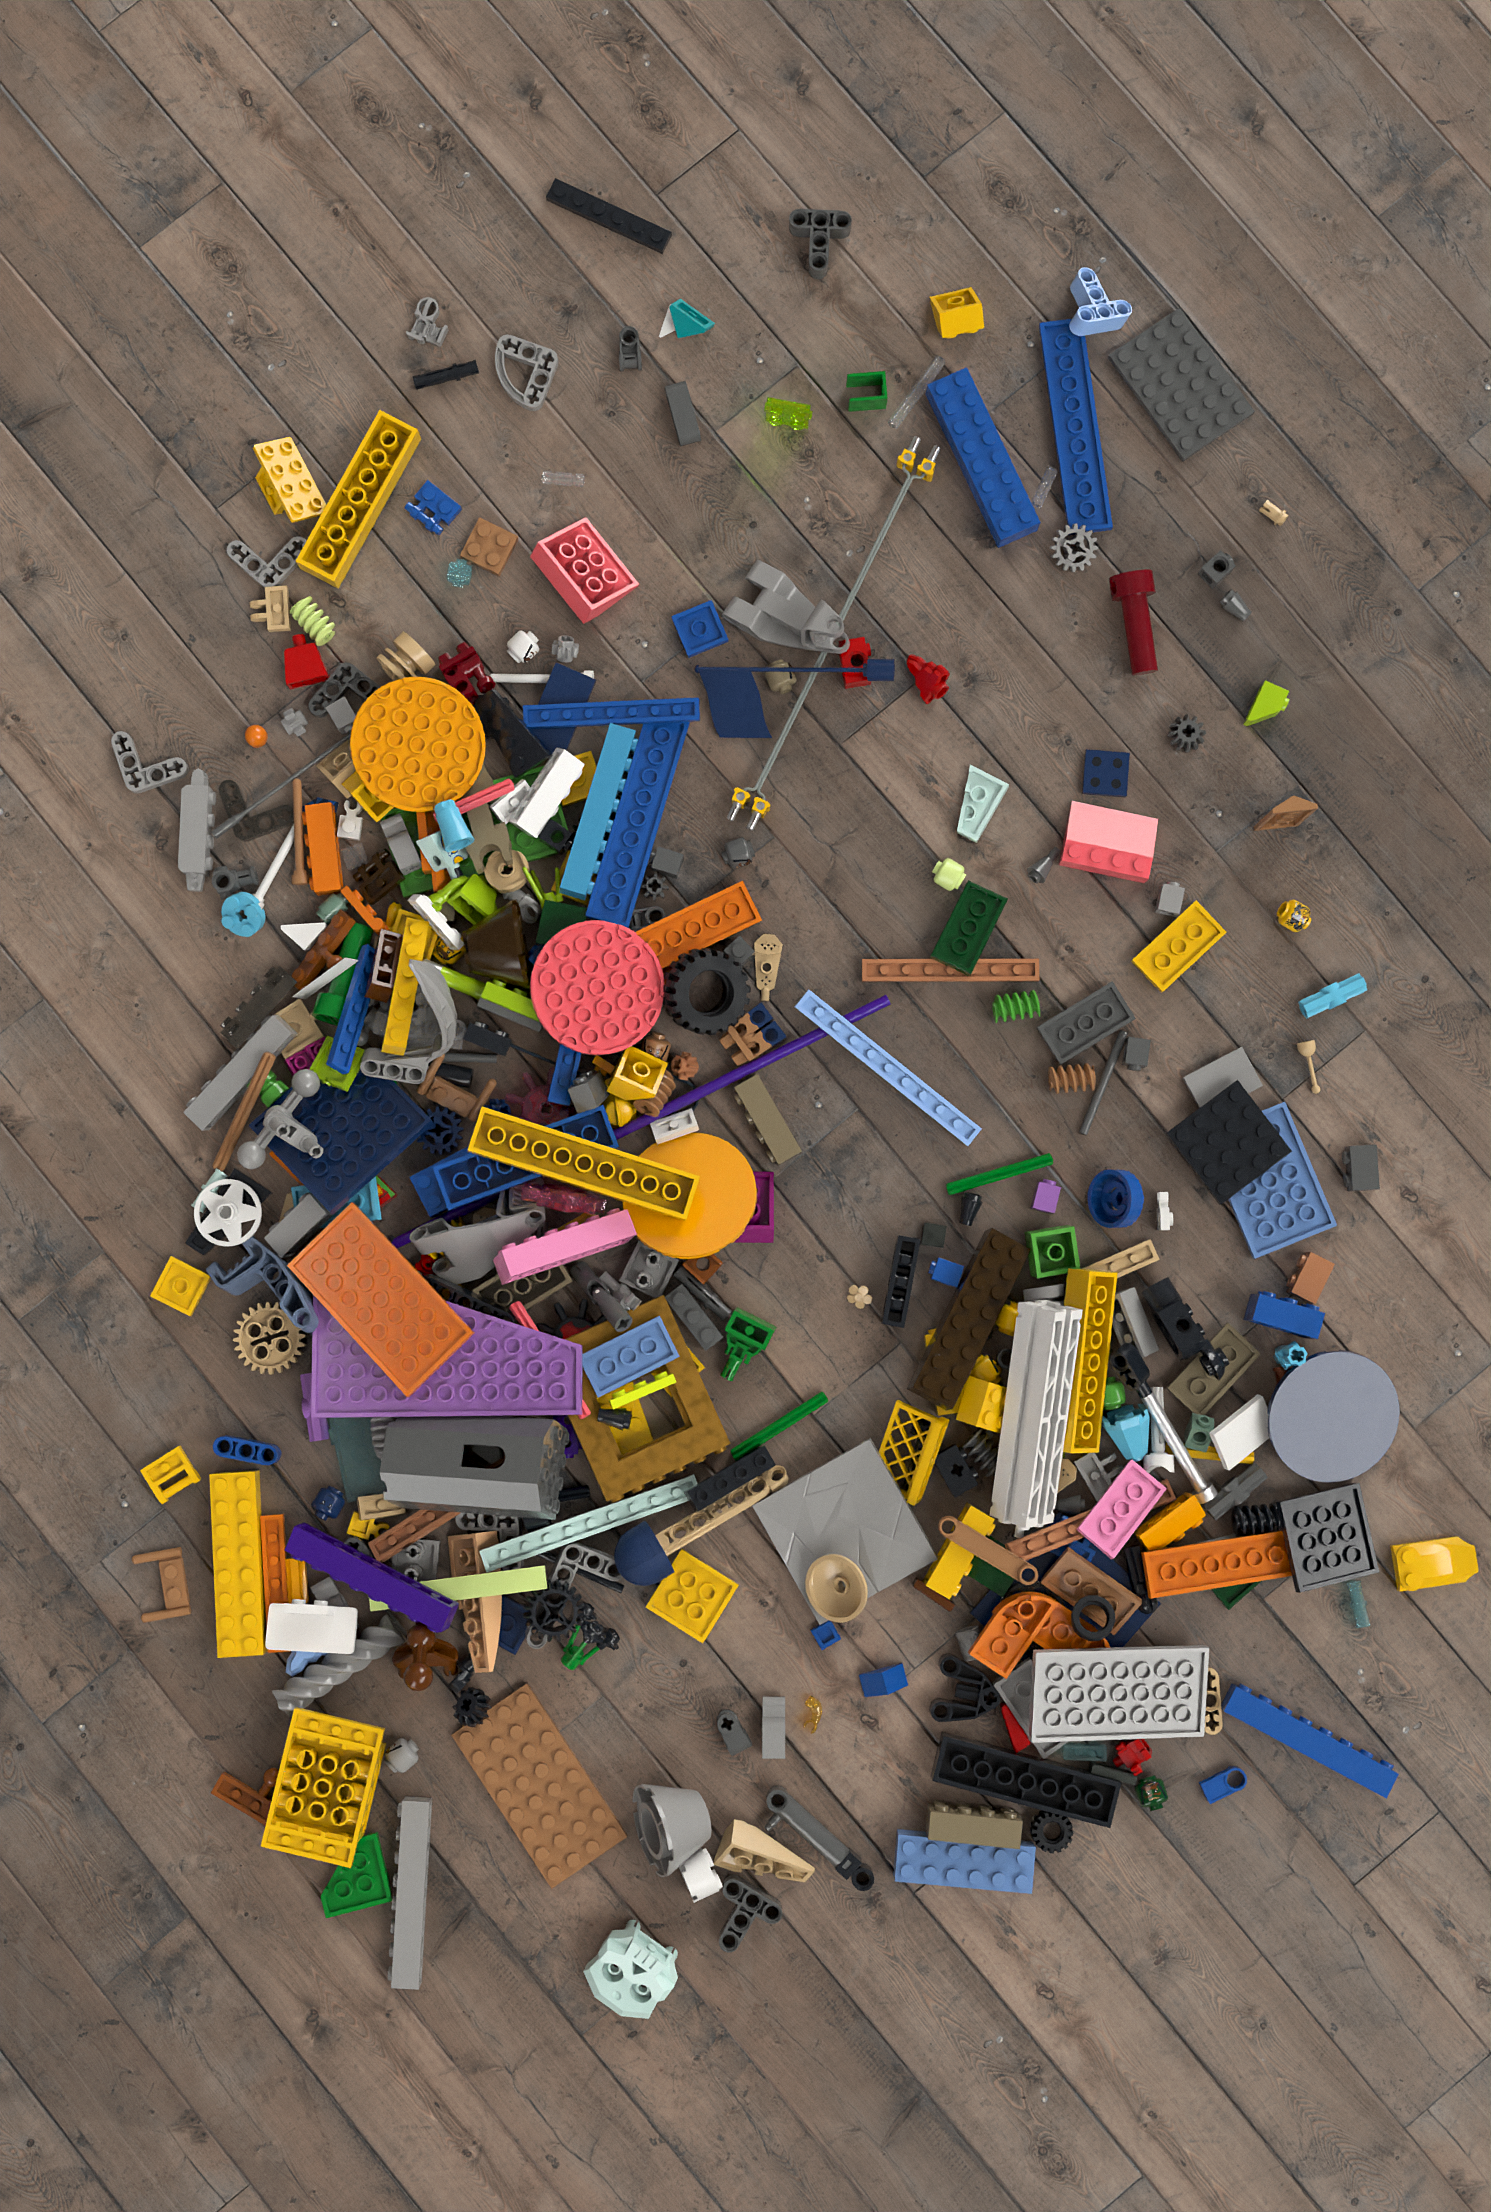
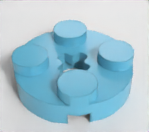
(235, 922)

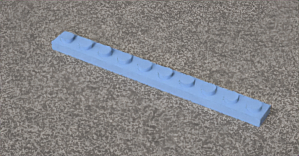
(887, 1067)

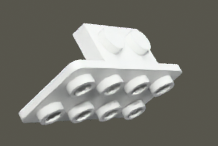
(311, 1627)

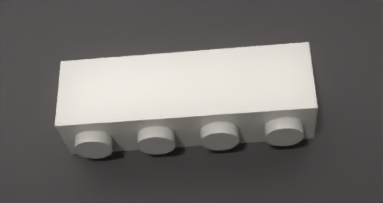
(547, 792)

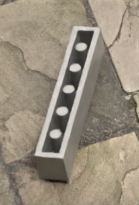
(234, 1077)

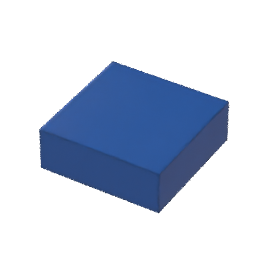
(825, 1634)

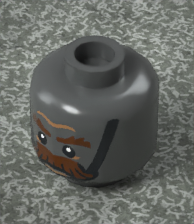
(738, 853)

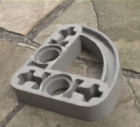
(536, 361)

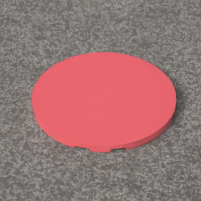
(597, 987)

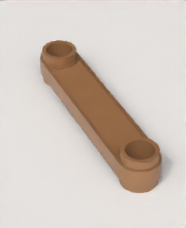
(988, 1550)

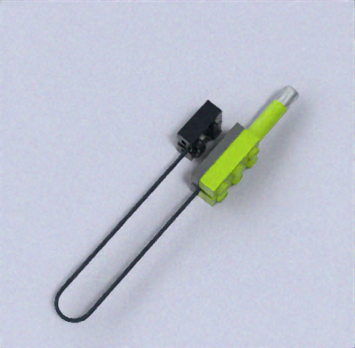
(505, 1003)

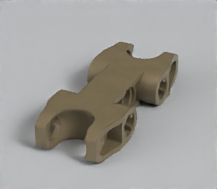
(486, 834)

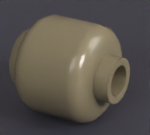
(780, 681)

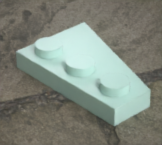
(980, 801)

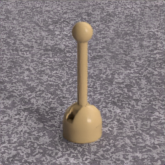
(1307, 1049)

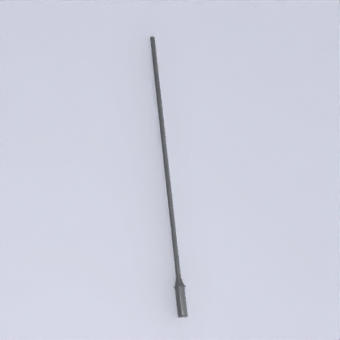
(235, 819)

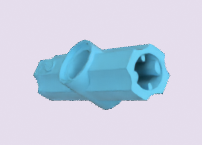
(1332, 995)
(1290, 1355)

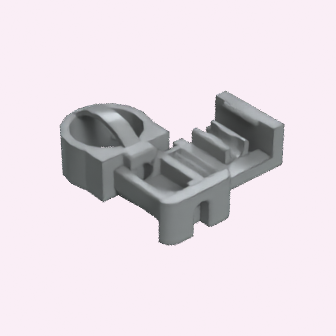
(427, 329)

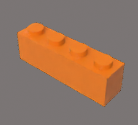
(324, 849)

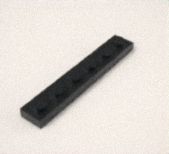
(608, 216)

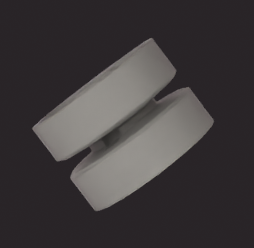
(1045, 1293)

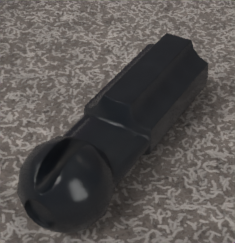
(1137, 1576)

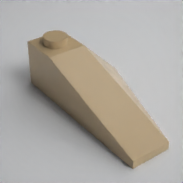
(751, 1849)

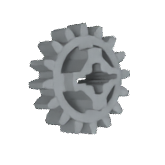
(1070, 556)

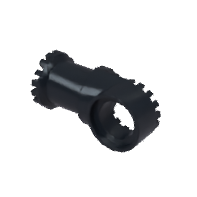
(467, 1669)

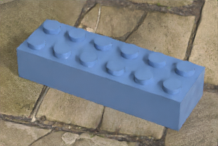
(963, 1864)

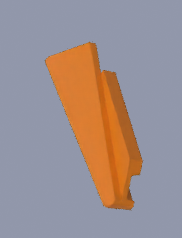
(427, 826)

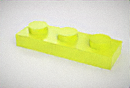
(641, 1389)

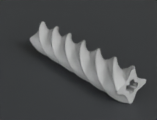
(337, 1668)

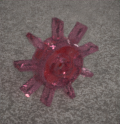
(534, 1101)
(563, 1198)

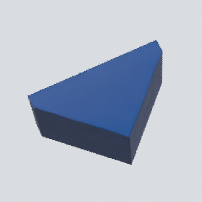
(883, 1680)

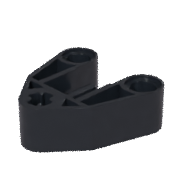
(960, 1710)

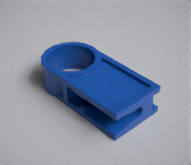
(1216, 1786)

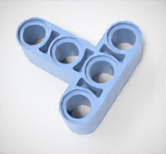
(1095, 311)

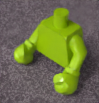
(469, 896)

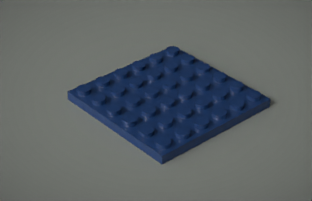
(357, 1132)

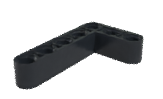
(477, 1302)

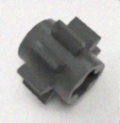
(650, 881)

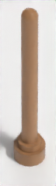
(300, 874)

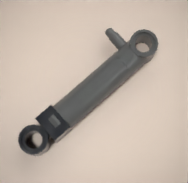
(844, 1859)

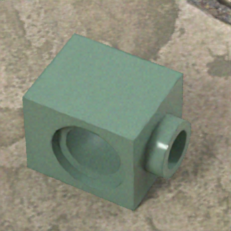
(1197, 1432)

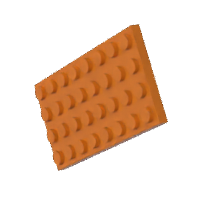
(380, 1299)

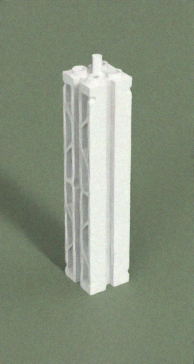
(1035, 1414)

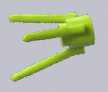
(538, 890)

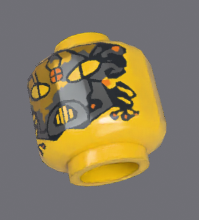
(1294, 915)

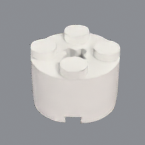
(698, 1875)

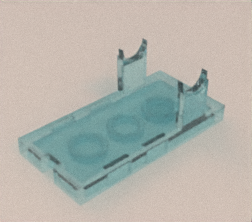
(360, 1461)

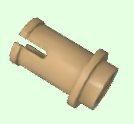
(1274, 513)

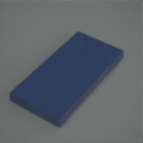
(563, 687)

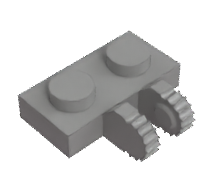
(1094, 1473)

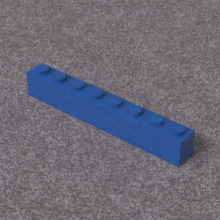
(1309, 1740)

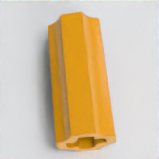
(296, 1580)

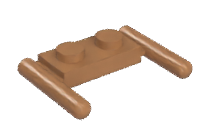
(451, 1095)
(173, 1583)

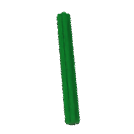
(999, 1174)
(779, 1425)

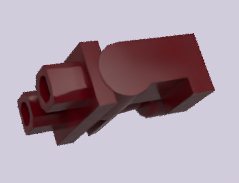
(462, 668)

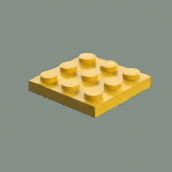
(692, 1596)

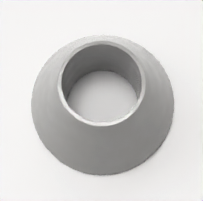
(670, 1825)

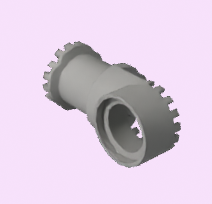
(525, 901)

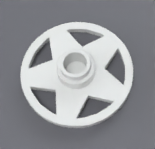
(228, 1212)

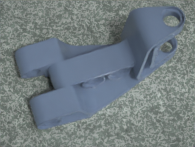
(262, 1265)

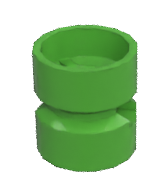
(272, 1089)

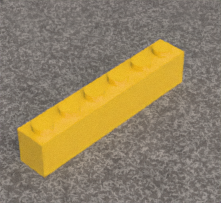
(404, 988)

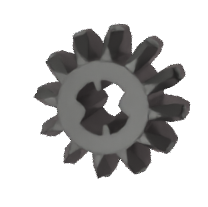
(1192, 727)

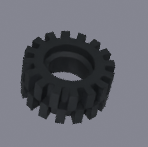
(1051, 1844)

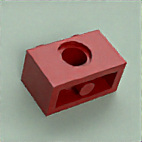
(859, 650)

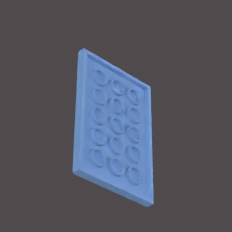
(1284, 1200)

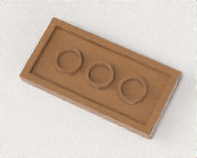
(1076, 1578)

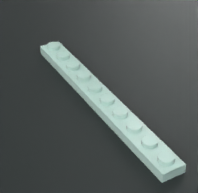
(586, 1524)

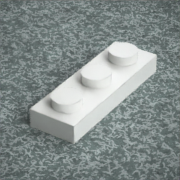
(437, 921)

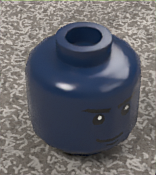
(328, 1503)

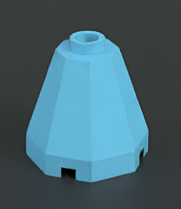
(1129, 1430)

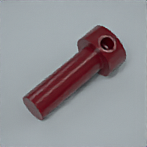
(1132, 590)

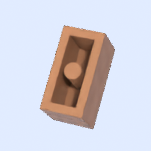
(1310, 1277)

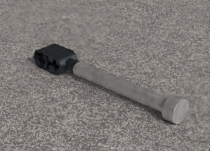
(1133, 1375)

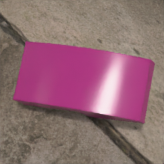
(305, 1057)

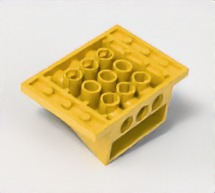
(324, 1787)

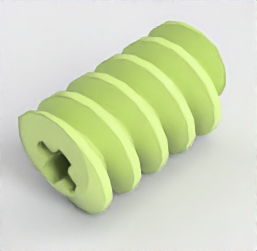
(312, 621)

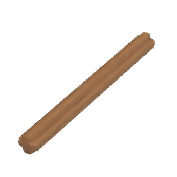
(244, 1111)

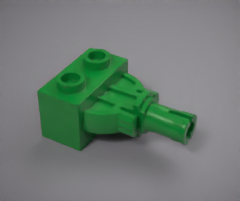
(747, 1336)

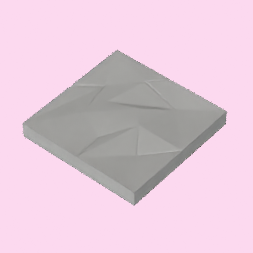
(849, 1511)

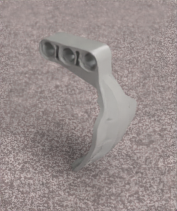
(439, 997)

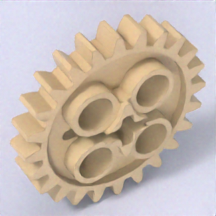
(275, 1357)

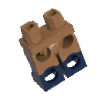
(746, 1036)

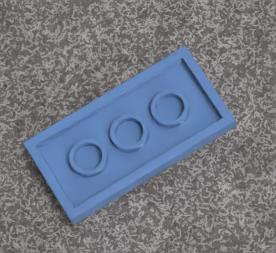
(628, 1356)

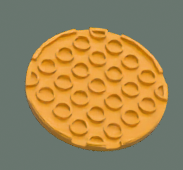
(417, 744)
(720, 1205)

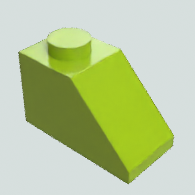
(1267, 703)

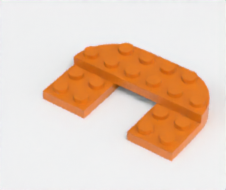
(1027, 1619)

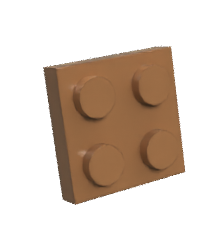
(489, 547)

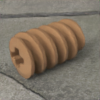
(1069, 1078)
(652, 1106)

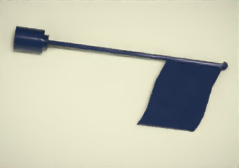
(737, 701)

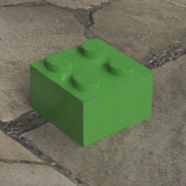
(1052, 1251)

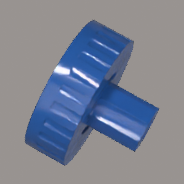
(1126, 1198)

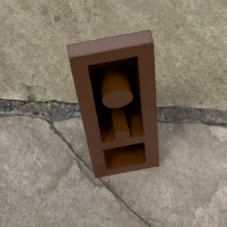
(384, 966)

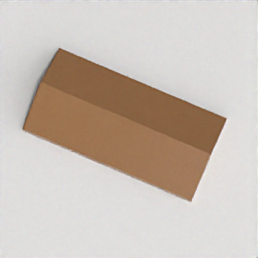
(1287, 814)

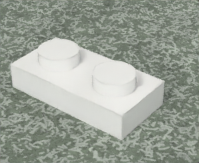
(508, 803)
(674, 1126)

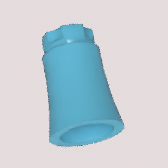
(452, 826)

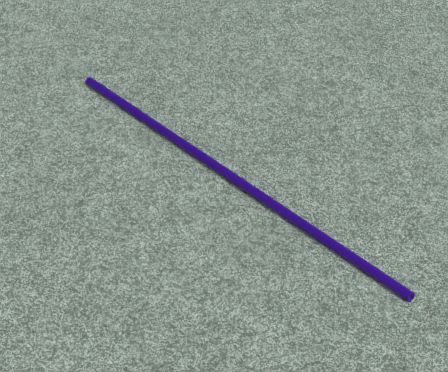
(685, 1100)

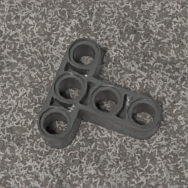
(819, 234)
(745, 1908)

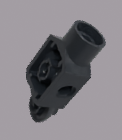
(1167, 1312)

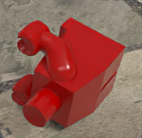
(1132, 1754)

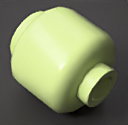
(948, 874)

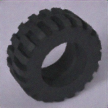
(732, 997)

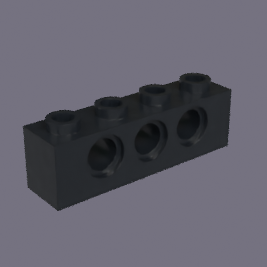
(900, 1281)
(729, 1478)

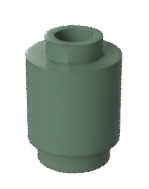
(331, 907)

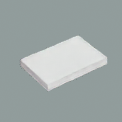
(1241, 1432)

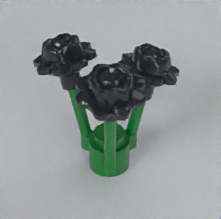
(592, 1633)

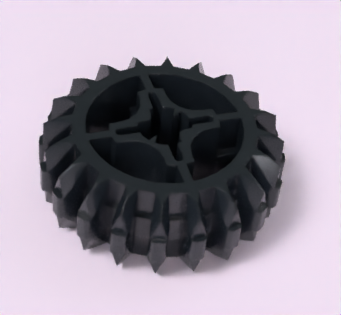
(560, 1602)

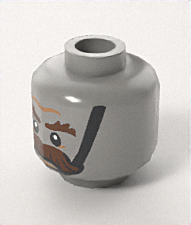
(401, 1755)

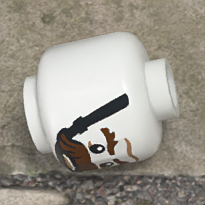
(523, 646)

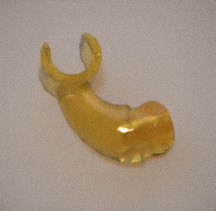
(816, 1710)

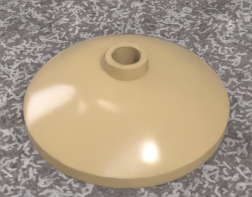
(827, 1592)

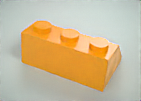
(1170, 1523)

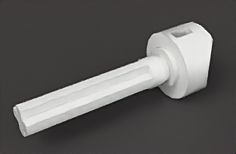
(1158, 1457)

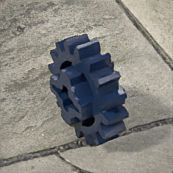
(440, 1142)

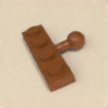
(323, 949)
(244, 1797)

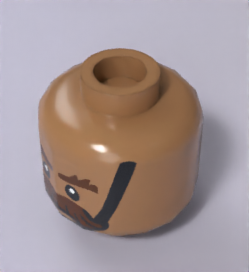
(656, 1046)

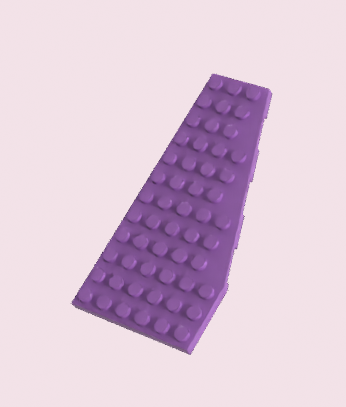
(494, 1373)

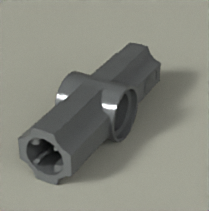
(1235, 1491)

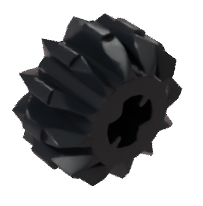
(471, 1707)

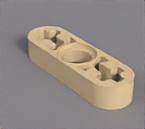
(1214, 1682)

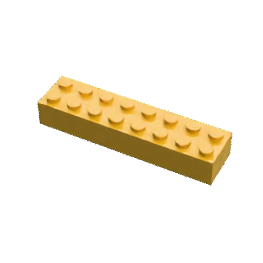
(358, 499)
(1095, 1295)
(238, 1563)

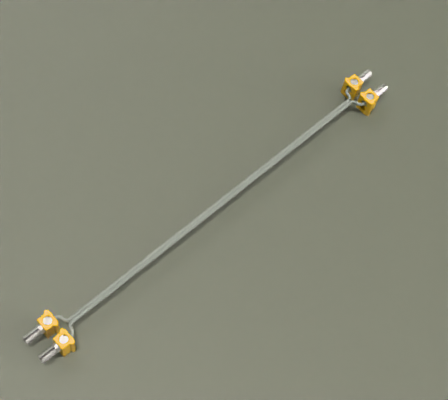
(905, 462)

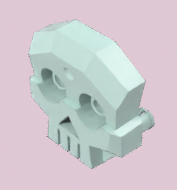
(639, 1963)

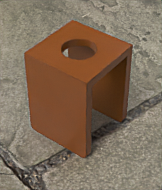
(703, 1276)

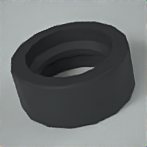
(1110, 1617)

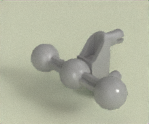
(281, 1123)

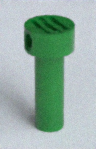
(330, 1005)

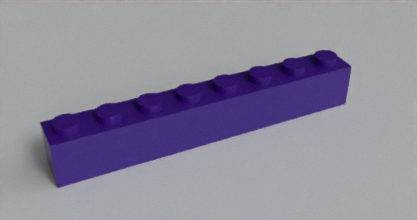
(371, 1577)

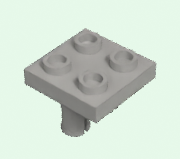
(648, 1270)
(419, 1560)

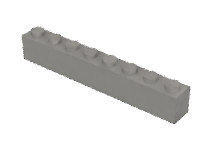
(411, 1893)

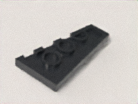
(516, 742)
(197, 1240)

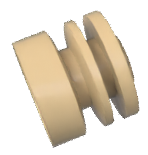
(406, 660)

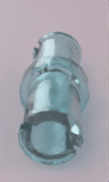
(1358, 1604)

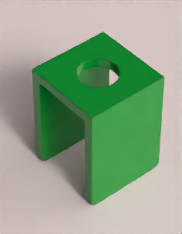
(867, 379)

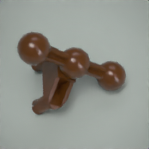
(420, 1654)

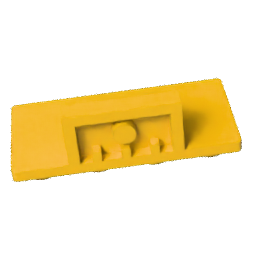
(287, 480)

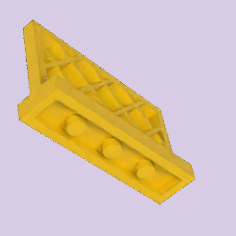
(927, 1455)

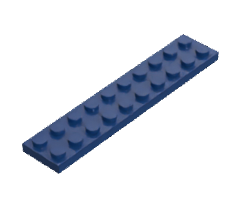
(1075, 427)
(636, 822)

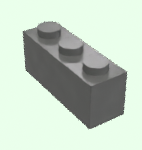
(694, 1317)

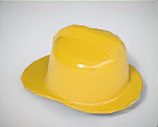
(618, 1110)

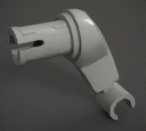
(620, 1292)

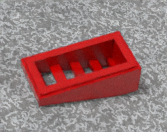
(1016, 1734)

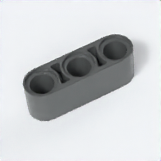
(682, 413)

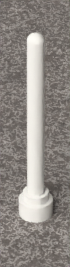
(528, 678)
(277, 862)

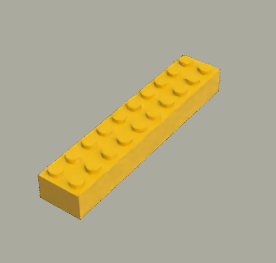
(583, 1163)

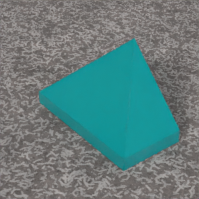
(688, 320)

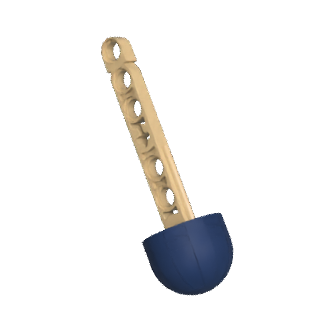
(643, 1555)

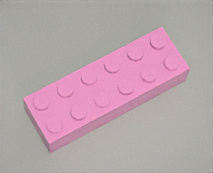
(564, 1246)

